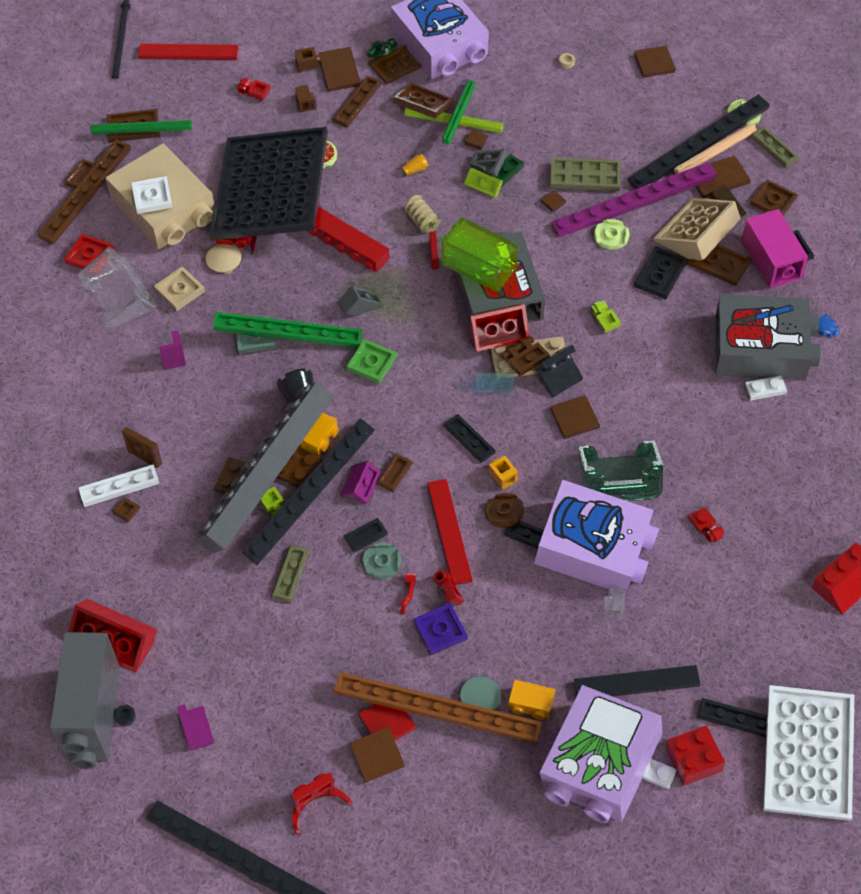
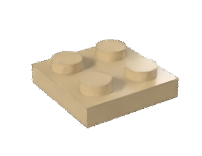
(179, 288)

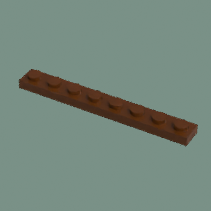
(84, 192)

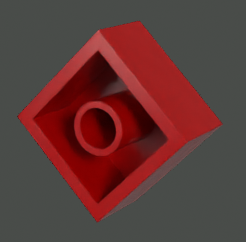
(695, 755)

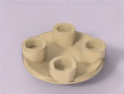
(223, 258)

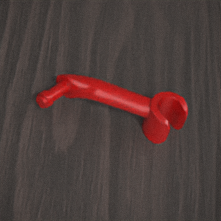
(410, 579)

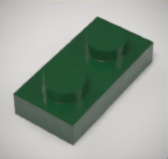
(509, 168)

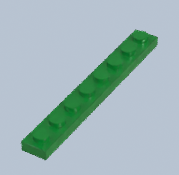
(287, 330)

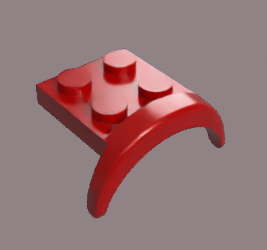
(303, 794)

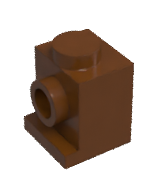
(306, 59)
(305, 98)

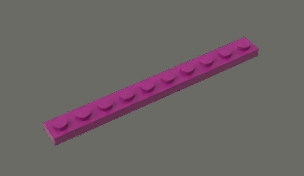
(633, 199)

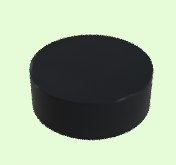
(124, 715)

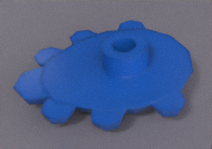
(827, 326)

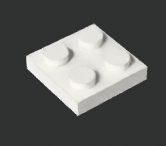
(152, 195)

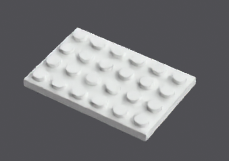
(809, 753)

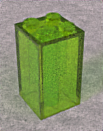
(479, 254)

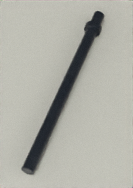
(125, 6)

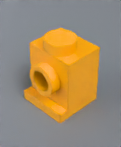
(503, 472)

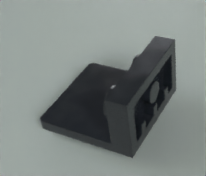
(559, 371)

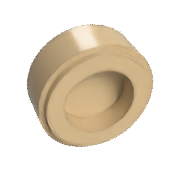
(566, 60)

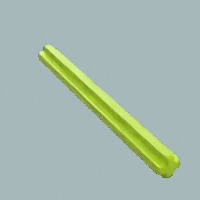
(465, 121)

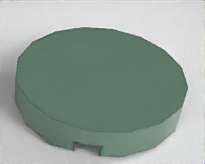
(377, 564)
(481, 692)

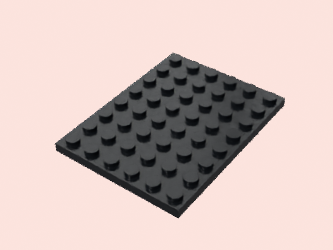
(269, 184)

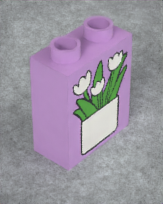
(600, 755)

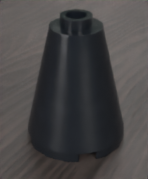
(294, 382)

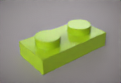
(483, 182)

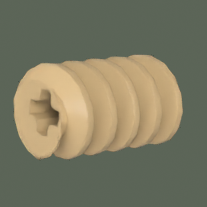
(421, 214)

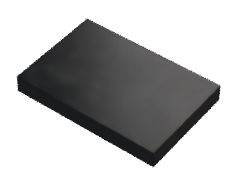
(661, 272)

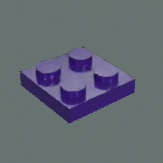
(440, 629)

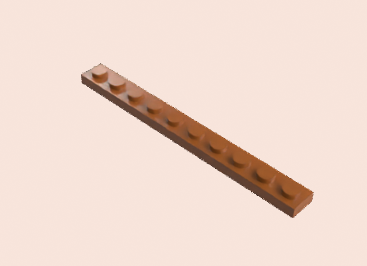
(438, 708)

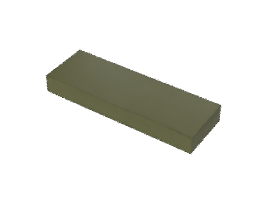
(774, 146)
(290, 574)

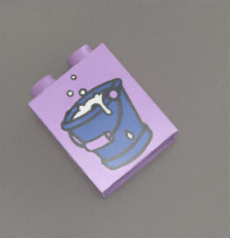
(440, 34)
(596, 537)

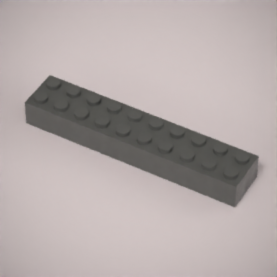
(264, 467)

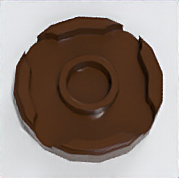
(504, 510)

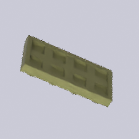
(585, 174)

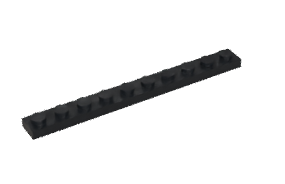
(699, 142)
(308, 492)
(227, 851)

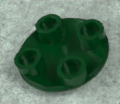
(381, 49)

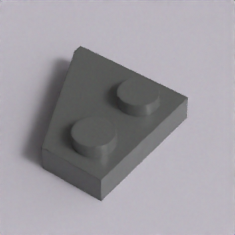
(488, 161)

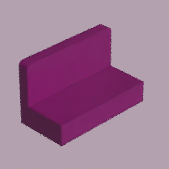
(172, 354)
(361, 481)
(195, 727)

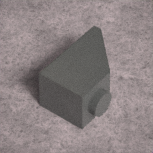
(359, 301)

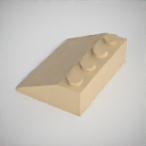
(699, 227)

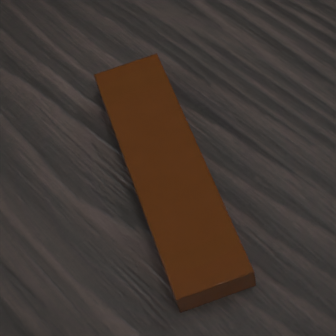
(357, 101)

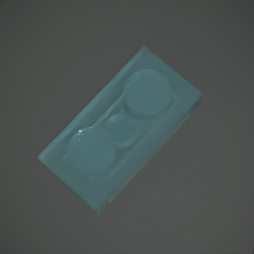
(494, 382)

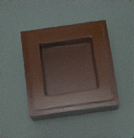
(476, 139)
(553, 201)
(126, 509)

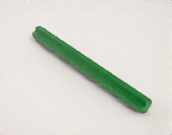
(458, 112)
(139, 127)

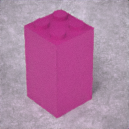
(774, 248)

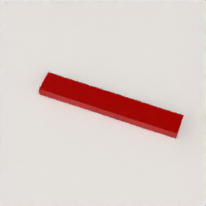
(188, 51)
(450, 532)

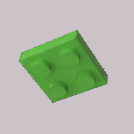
(372, 361)

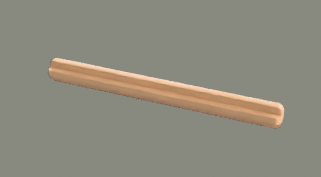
(716, 149)

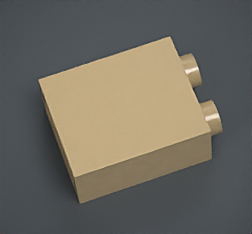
(190, 197)

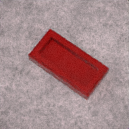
(433, 250)

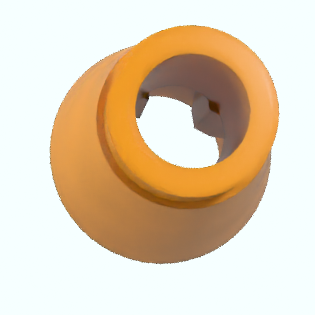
(415, 165)

